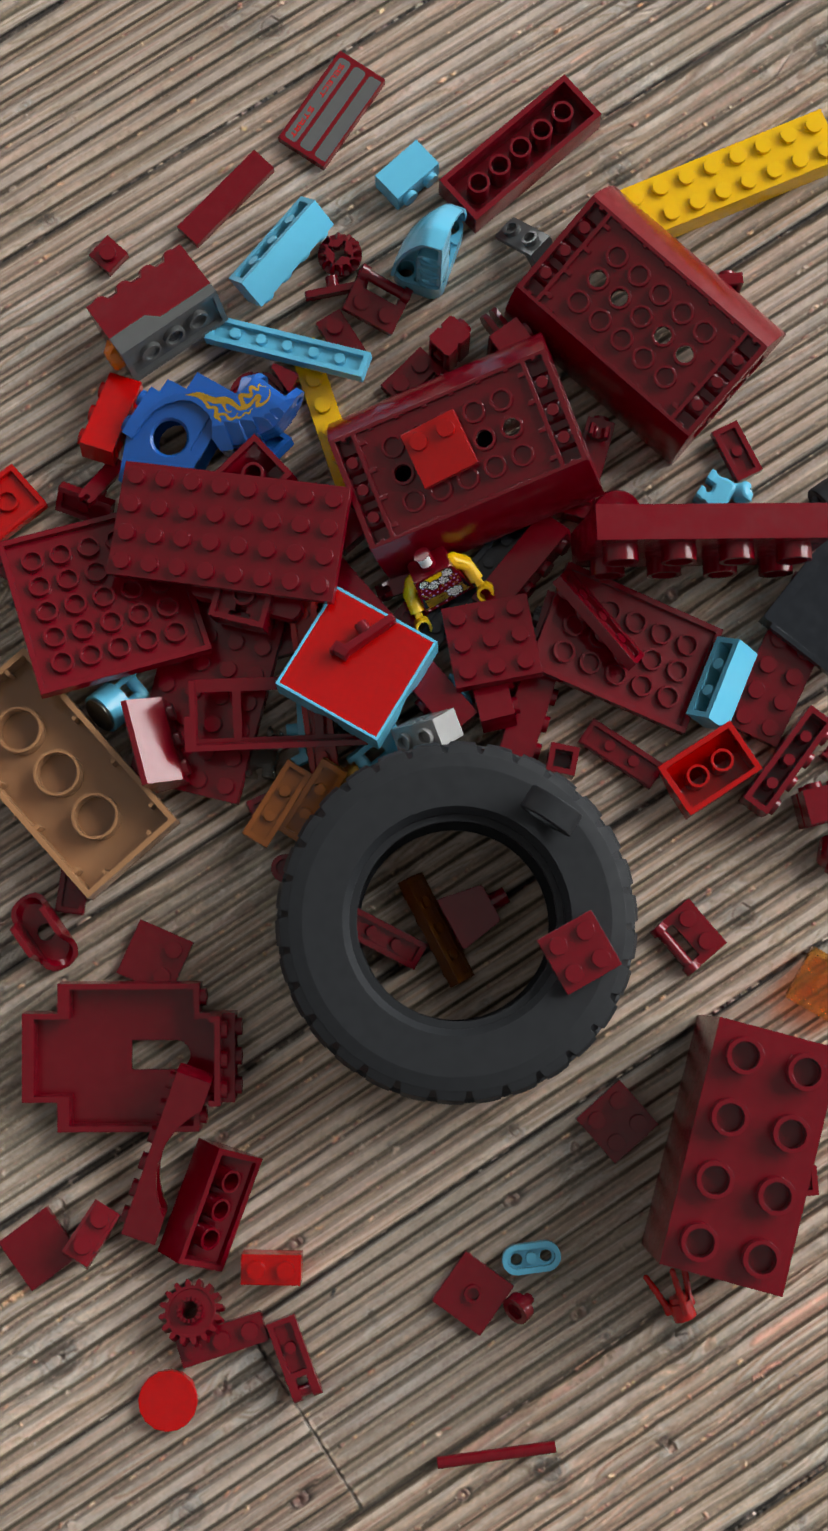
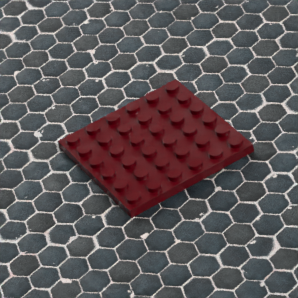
(92, 624)

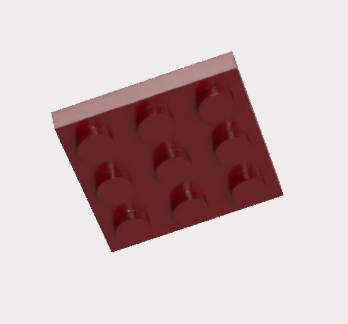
(491, 642)

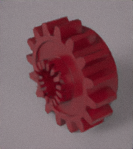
(181, 1302)

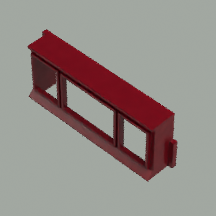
(236, 685)

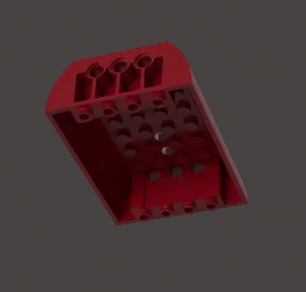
(615, 348)
(518, 475)

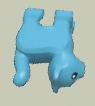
(723, 491)

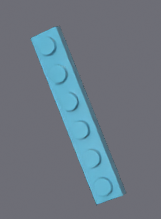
(291, 349)

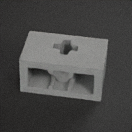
(428, 728)

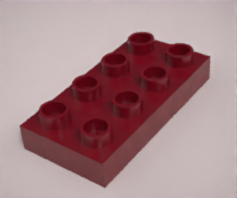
(698, 535)

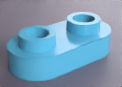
(531, 1259)

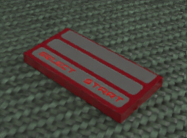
(331, 110)

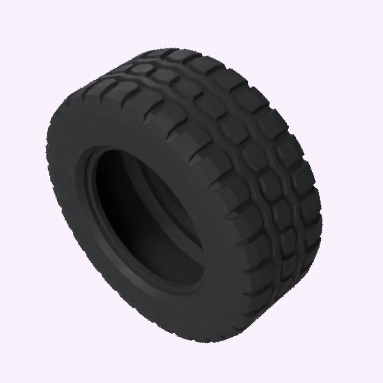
(326, 883)

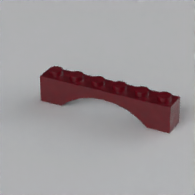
(148, 1208)

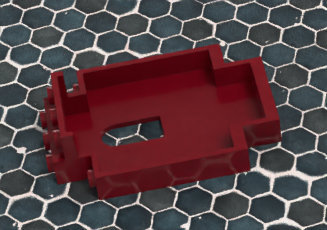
(86, 1052)

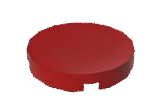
(168, 1400)

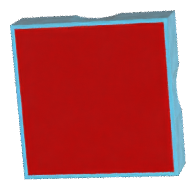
(368, 687)

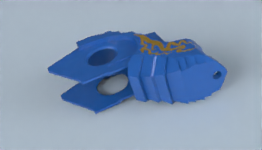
(210, 418)

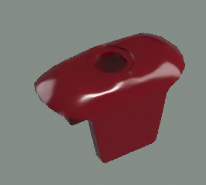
(27, 917)

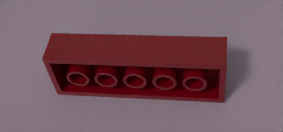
(520, 152)

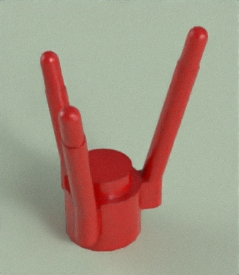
(681, 1302)

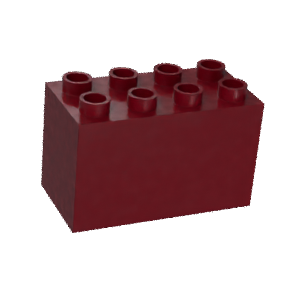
(739, 1154)

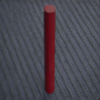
(496, 1454)

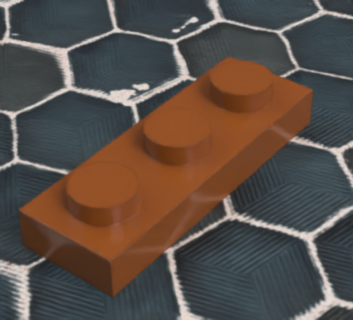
(321, 783)
(276, 803)

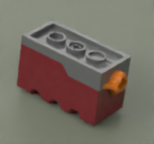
(157, 314)

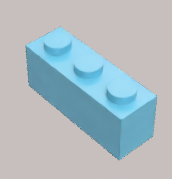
(721, 682)

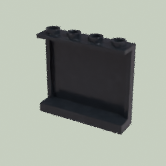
(801, 611)

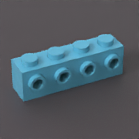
(281, 251)

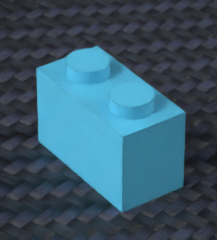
(407, 175)

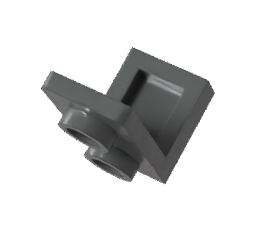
(524, 239)

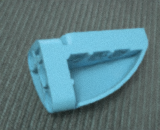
(430, 251)

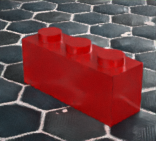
(103, 434)

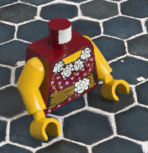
(437, 579)

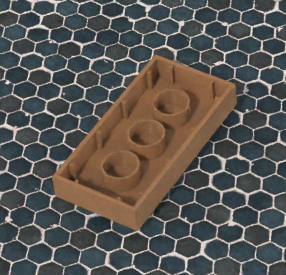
(72, 784)

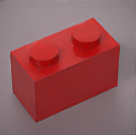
(271, 1267)

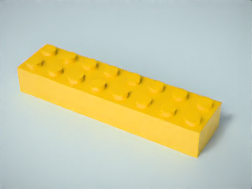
(736, 176)

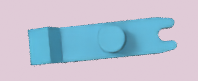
(298, 729)

